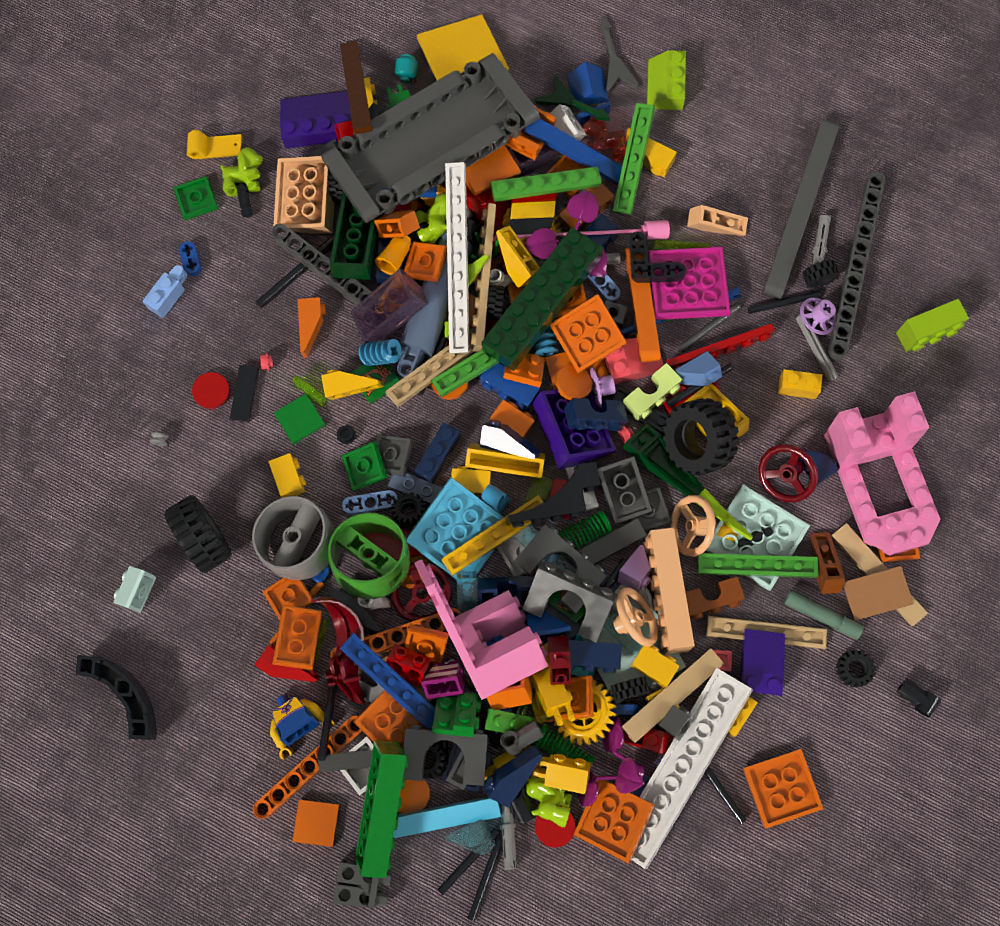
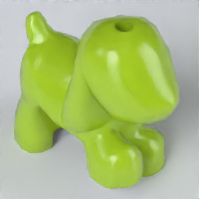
(244, 172)
(435, 218)
(549, 799)

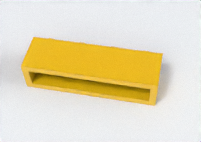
(503, 462)

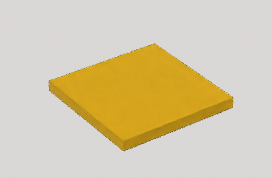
(457, 44)

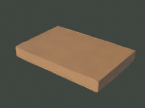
(877, 593)

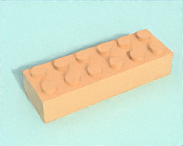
(668, 592)

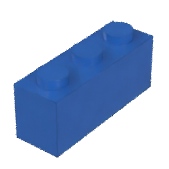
(516, 392)

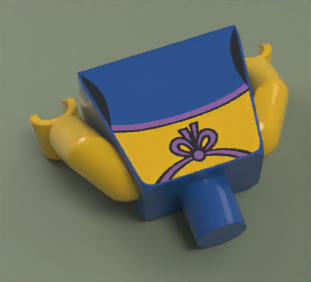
(293, 720)

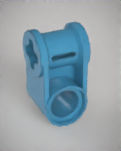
(495, 498)

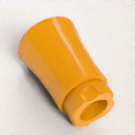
(393, 255)

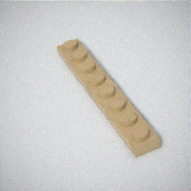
(482, 283)

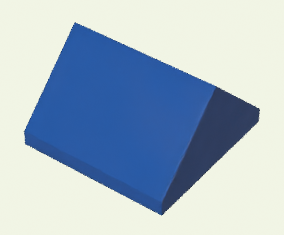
(588, 84)

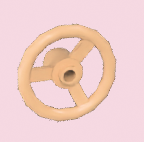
(694, 525)
(631, 619)

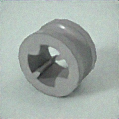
(158, 439)

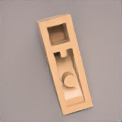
(717, 221)

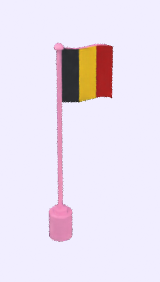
(538, 212)

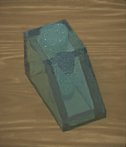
(466, 590)
(473, 838)

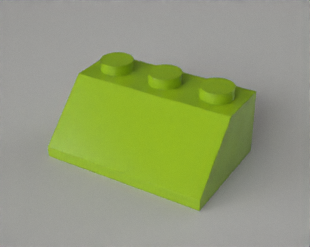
(667, 80)

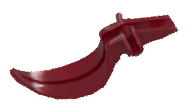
(342, 668)

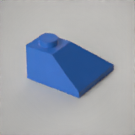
(547, 625)

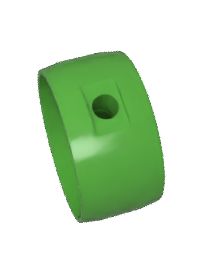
(349, 537)

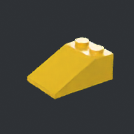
(712, 392)

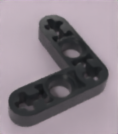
(644, 266)

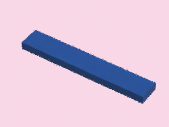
(574, 149)
(389, 680)

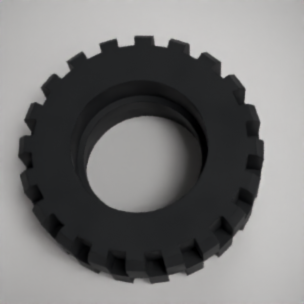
(719, 430)
(197, 534)

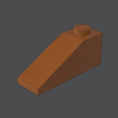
(830, 572)

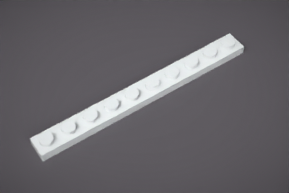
(457, 258)

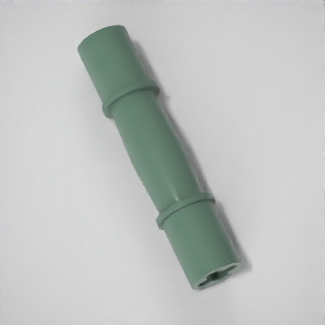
(824, 615)

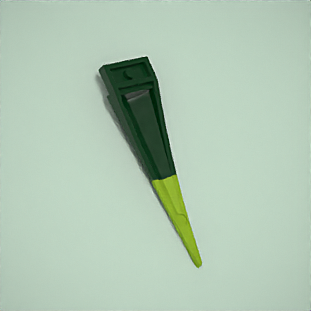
(650, 452)

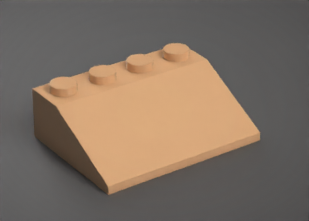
(303, 195)

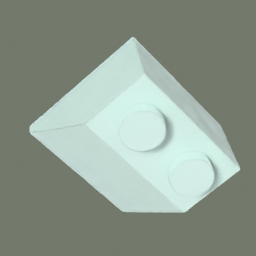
(134, 589)

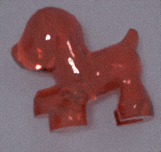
(605, 139)

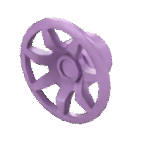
(820, 313)
(603, 385)

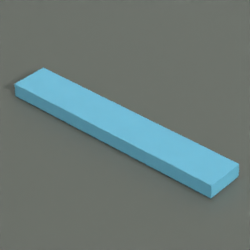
(446, 816)

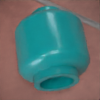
(406, 68)

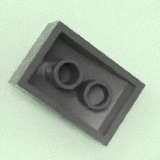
(623, 488)

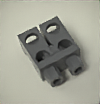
(365, 892)

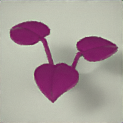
(581, 207)
(629, 773)

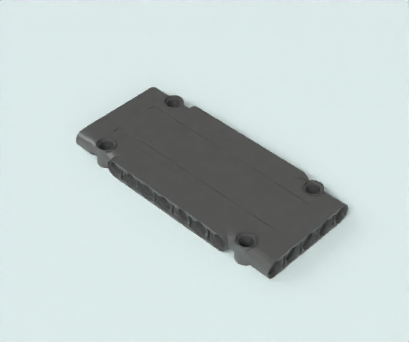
(444, 123)

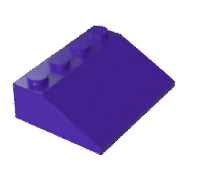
(312, 118)
(567, 444)

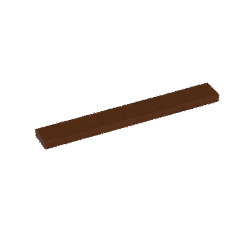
(356, 88)

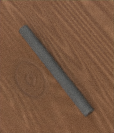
(706, 329)

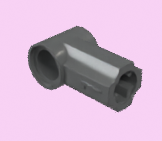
(521, 738)

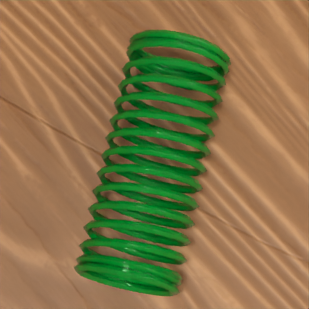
(604, 520)
(544, 728)

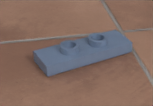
(410, 483)

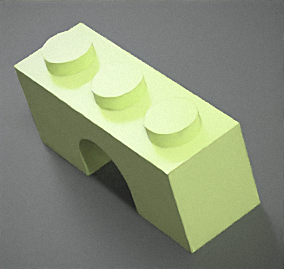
(640, 403)

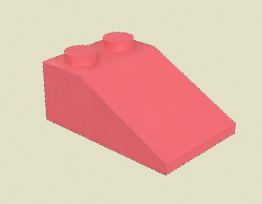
(626, 365)

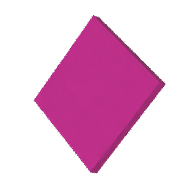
(699, 293)

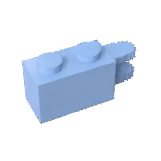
(166, 291)

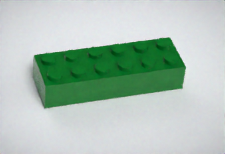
(380, 809)

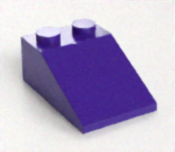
(763, 661)

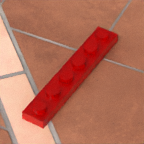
(725, 346)

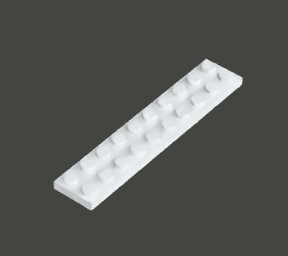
(688, 759)

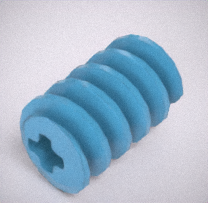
(545, 344)
(380, 352)

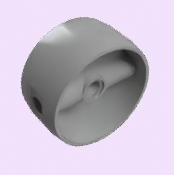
(289, 552)

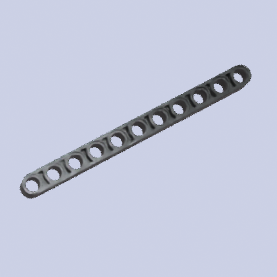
(801, 209)
(851, 272)

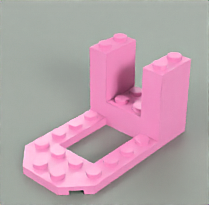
(872, 438)
(502, 662)

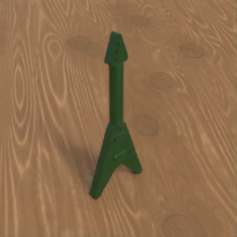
(564, 97)

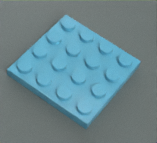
(451, 522)

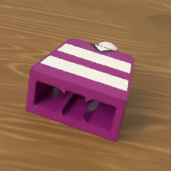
(444, 680)

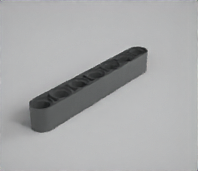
(316, 262)

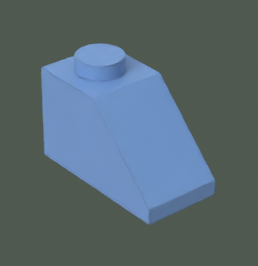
(700, 371)

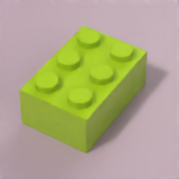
(932, 326)

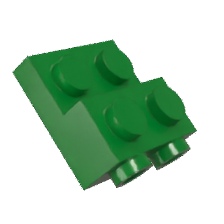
(457, 715)

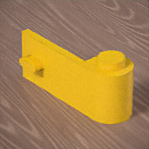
(204, 147)

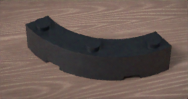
(128, 691)

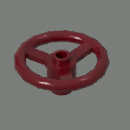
(788, 473)
(405, 612)

